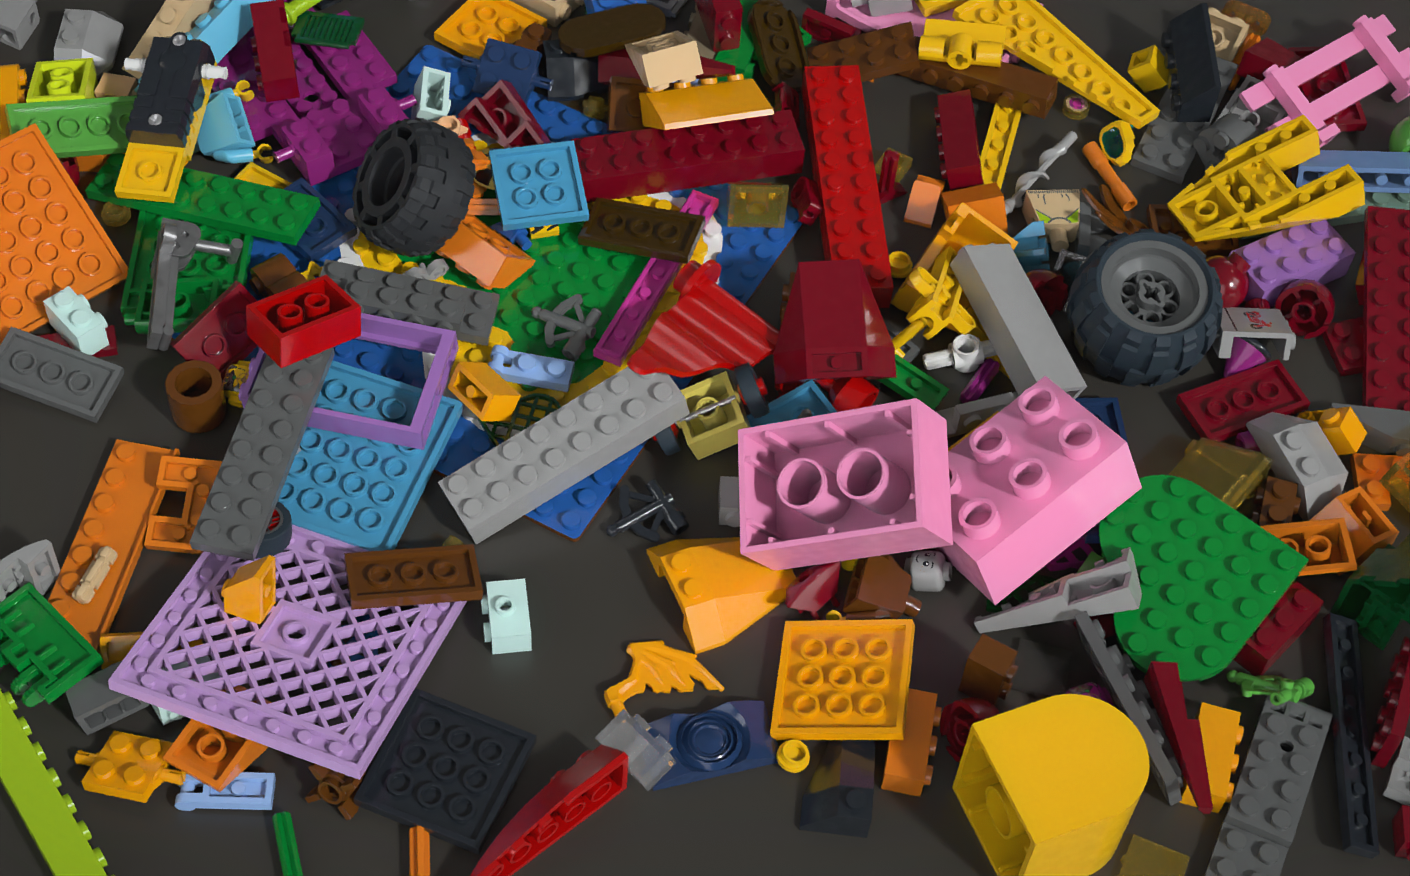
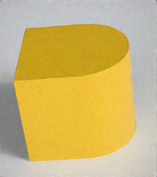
(1052, 785)

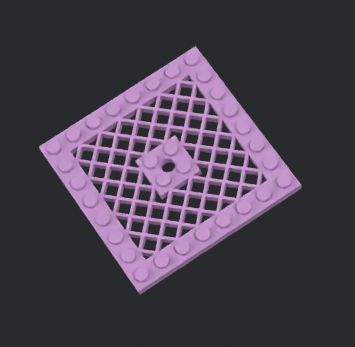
(340, 747)

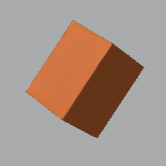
(983, 199)

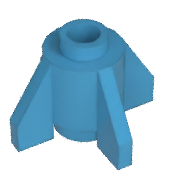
(1032, 249)

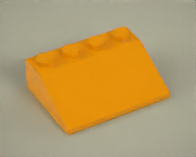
(703, 103)

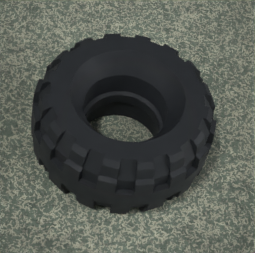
(413, 187)

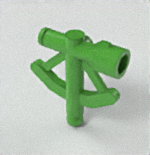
(1279, 688)

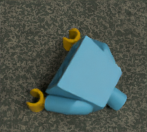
(226, 130)

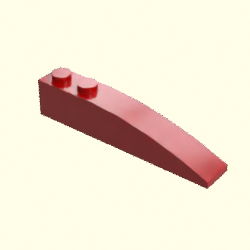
(556, 810)

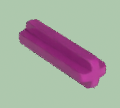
(980, 381)

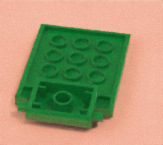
(197, 285)

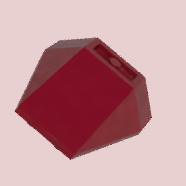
(832, 327)

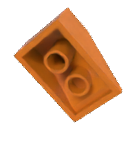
(212, 753)

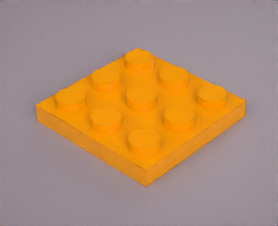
(484, 19)

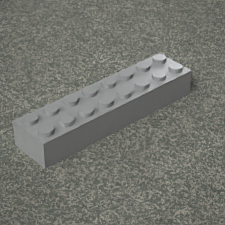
(562, 449)

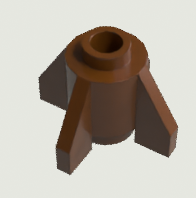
(335, 788)

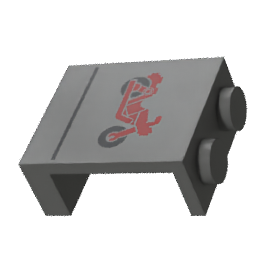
(1254, 324)

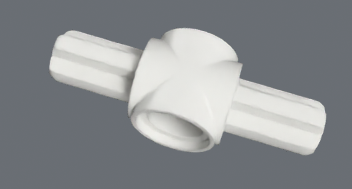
(963, 354)

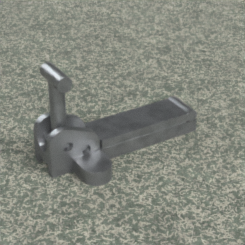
(173, 252)

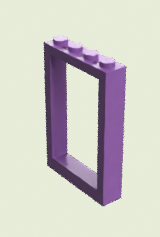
(399, 334)

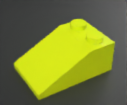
(63, 80)

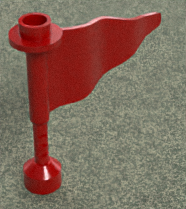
(718, 331)

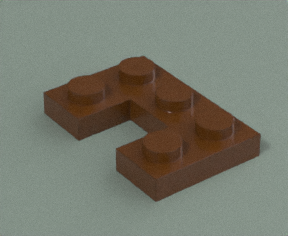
(1163, 221)

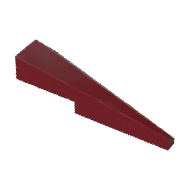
(620, 64)
(504, 117)

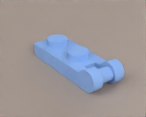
(532, 369)
(245, 792)

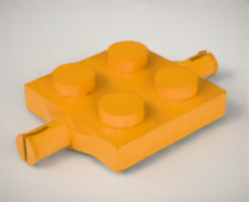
(128, 767)

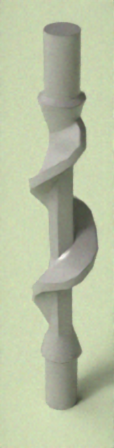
(1045, 160)

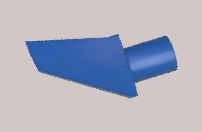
(514, 236)

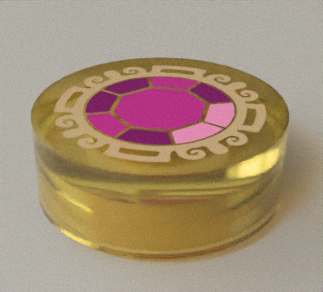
(1076, 106)

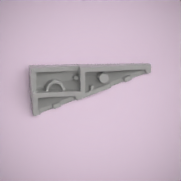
(1098, 591)

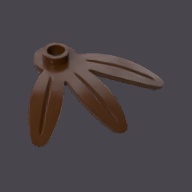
(1112, 214)

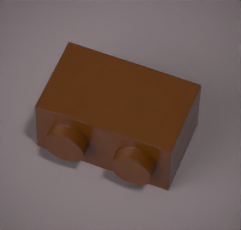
(989, 670)

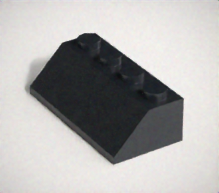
(1192, 65)

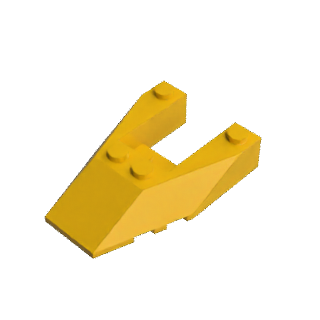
(1253, 195)

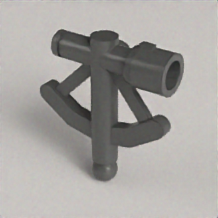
(579, 330)

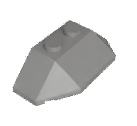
(89, 36)
(1302, 457)

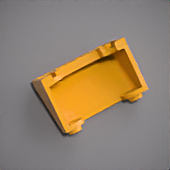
(959, 230)

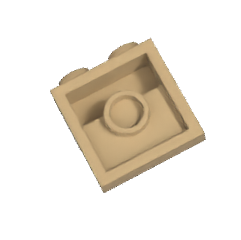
(1227, 34)

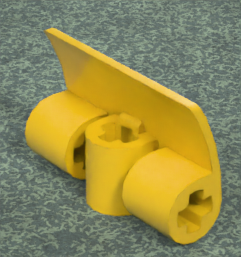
(962, 43)

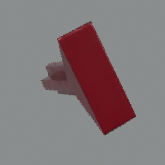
(887, 186)

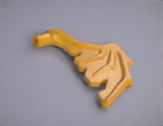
(660, 669)

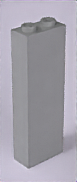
(1015, 318)

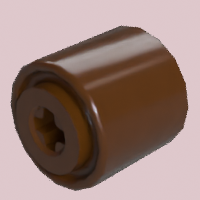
(196, 396)

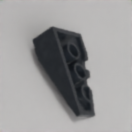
(570, 74)

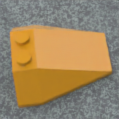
(718, 587)

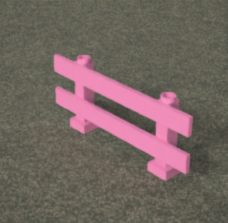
(1283, 83)

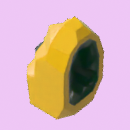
(1117, 142)

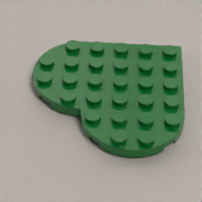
(1201, 576)

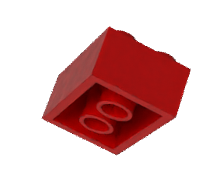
(303, 320)

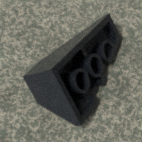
(841, 790)

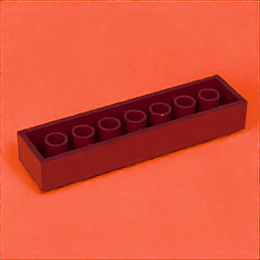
(689, 156)

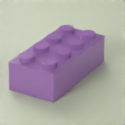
(1293, 254)

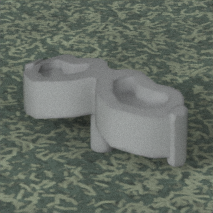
(432, 272)

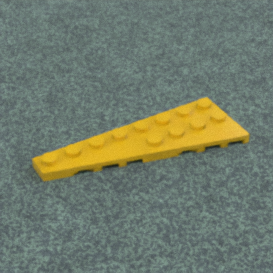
(1053, 49)

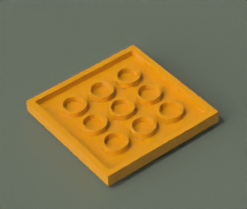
(843, 680)

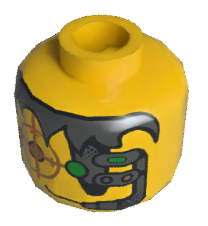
(234, 377)

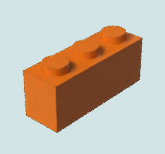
(907, 759)

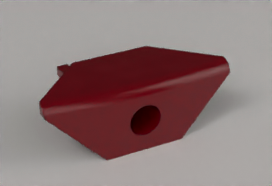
(814, 588)

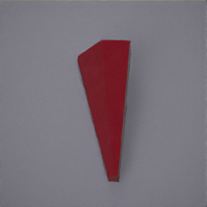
(1183, 734)

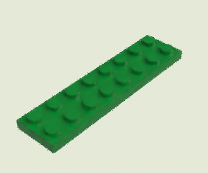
(219, 203)

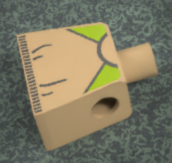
(1059, 211)

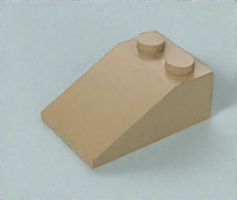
(665, 59)

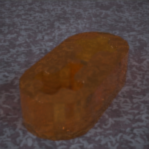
(1249, 15)

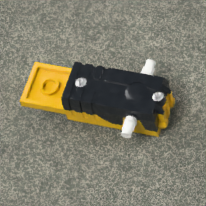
(166, 116)

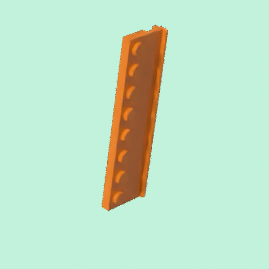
(114, 519)

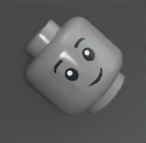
(928, 570)

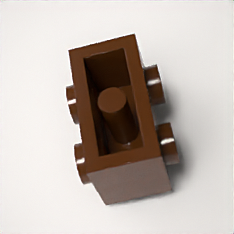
(1275, 502)

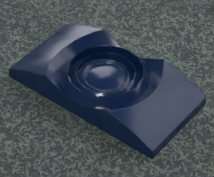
(716, 742)

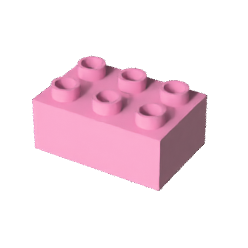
(844, 485)
(1032, 487)

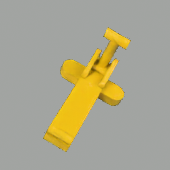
(938, 302)

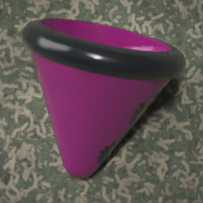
(1245, 354)

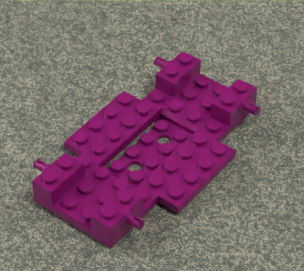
(331, 132)

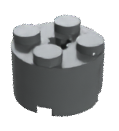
(1221, 137)

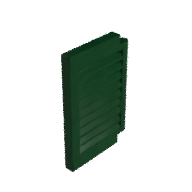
(327, 29)

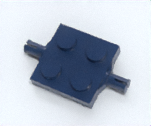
(509, 64)

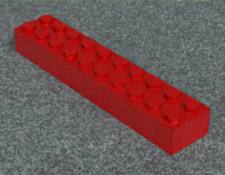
(846, 173)

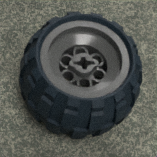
(1158, 282)

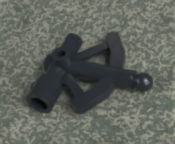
(658, 504)

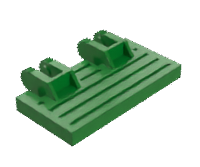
(42, 647)

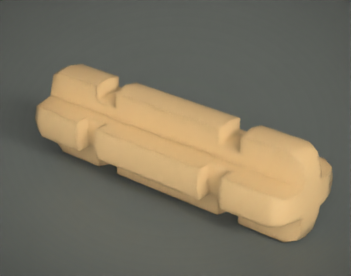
(94, 575)

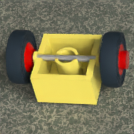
(716, 412)

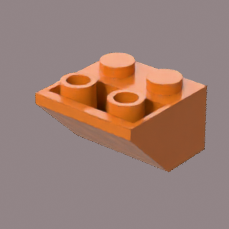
(1364, 521)

